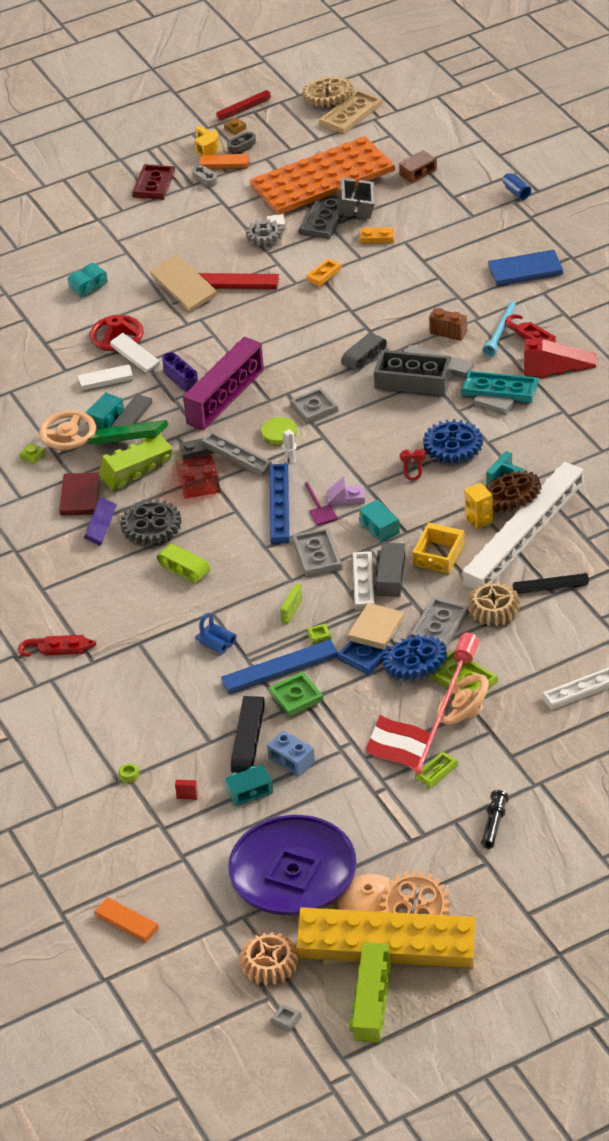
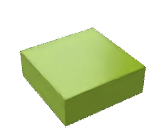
(318, 634)

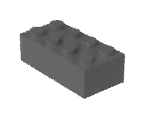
(413, 372)

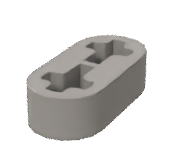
(204, 176)

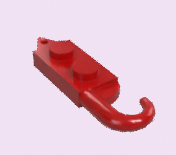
(528, 330)
(58, 645)

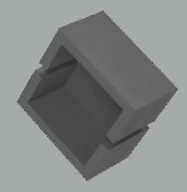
(360, 203)

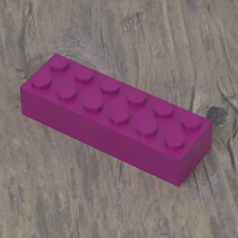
(223, 383)

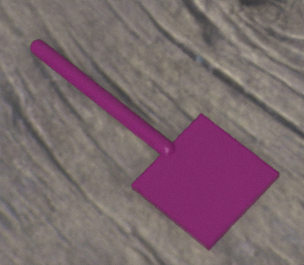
(321, 514)

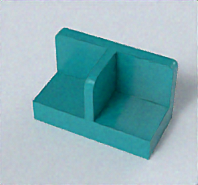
(502, 466)

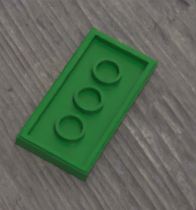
(128, 432)

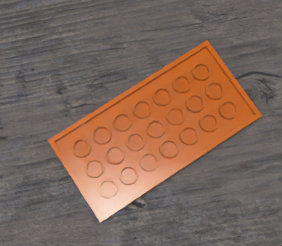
(321, 174)

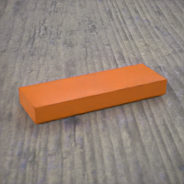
(229, 161)
(126, 919)

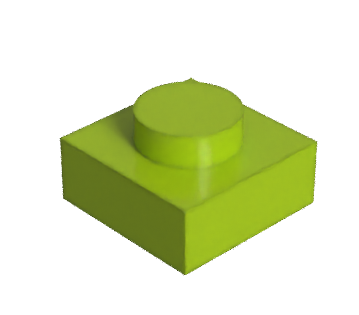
(32, 453)

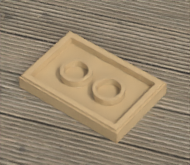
(375, 626)

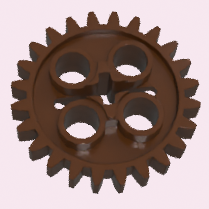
(514, 490)

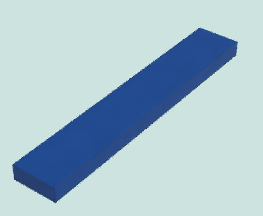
(279, 504)
(279, 666)

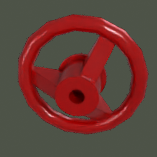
(115, 326)

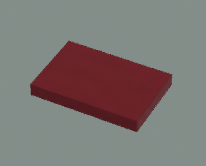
(153, 181)
(79, 493)

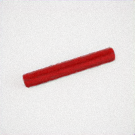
(242, 105)

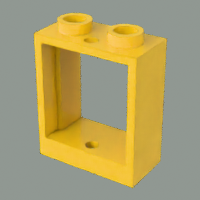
(434, 534)

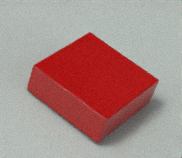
(186, 789)

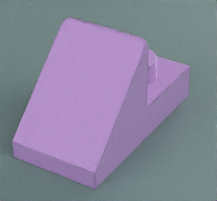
(342, 495)

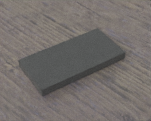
(322, 218)

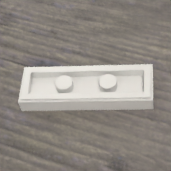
(135, 353)
(105, 377)

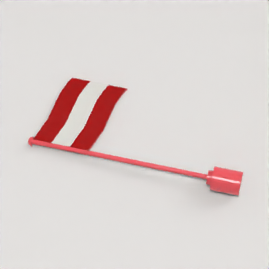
(409, 743)

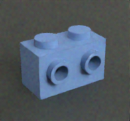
(291, 753)

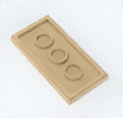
(350, 112)
(183, 282)

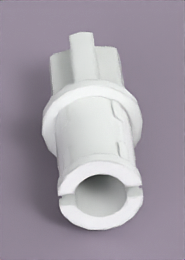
(289, 446)

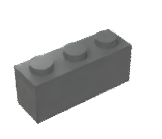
(390, 569)

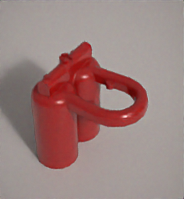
(418, 456)

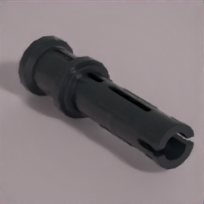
(496, 812)

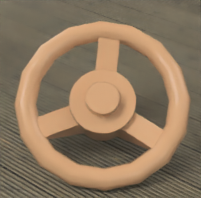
(66, 434)
(466, 703)

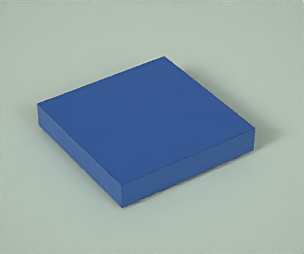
(362, 656)

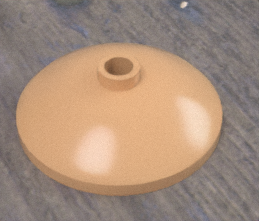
(364, 893)

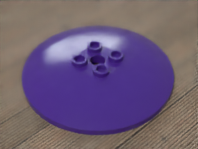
(290, 842)

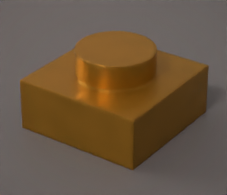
(235, 126)

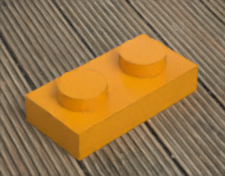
(377, 235)
(323, 272)

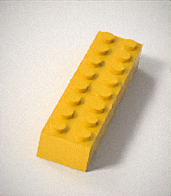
(411, 937)

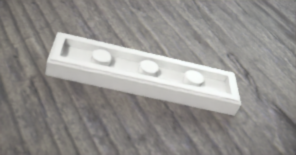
(363, 579)
(577, 689)

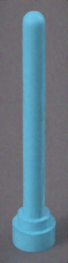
(490, 347)

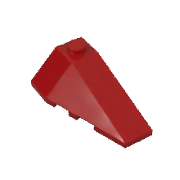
(548, 357)

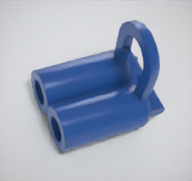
(214, 636)

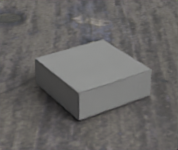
(286, 1018)

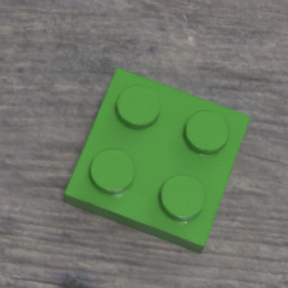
(296, 694)

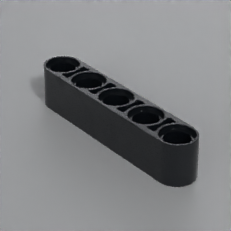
(247, 733)

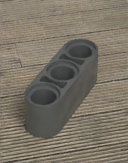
(363, 352)

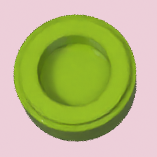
(129, 773)

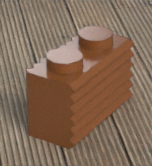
(417, 166)
(448, 324)

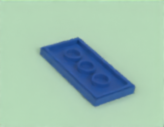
(525, 267)

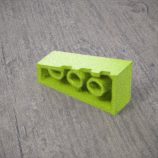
(134, 461)
(371, 993)

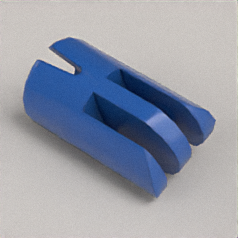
(517, 186)

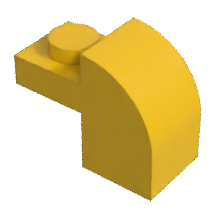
(206, 142)

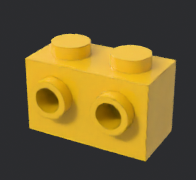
(478, 506)

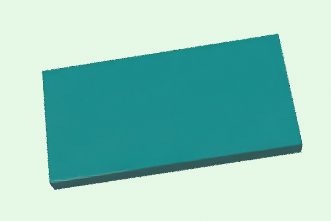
(500, 385)

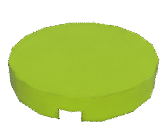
(273, 429)

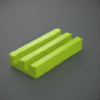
(291, 603)
(439, 771)

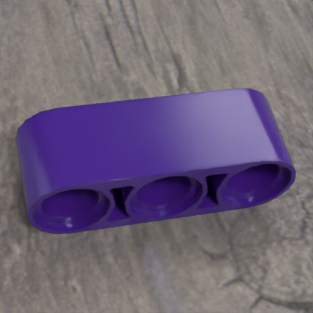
(179, 371)

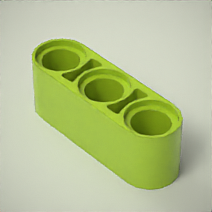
(183, 563)

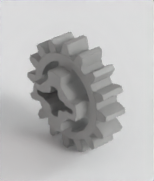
(264, 232)

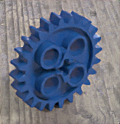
(453, 441)
(415, 657)

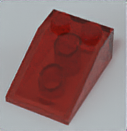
(198, 476)

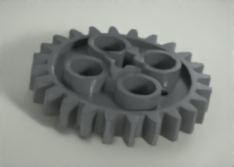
(151, 522)

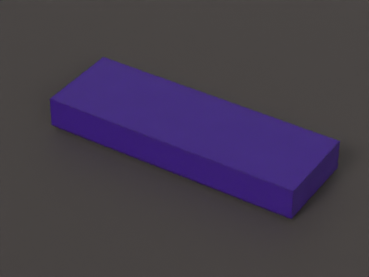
(100, 521)

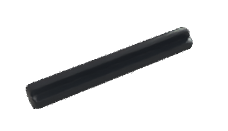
(551, 583)

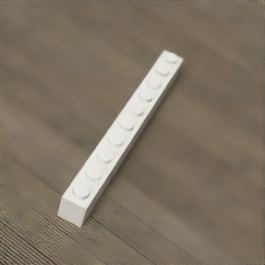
(523, 526)

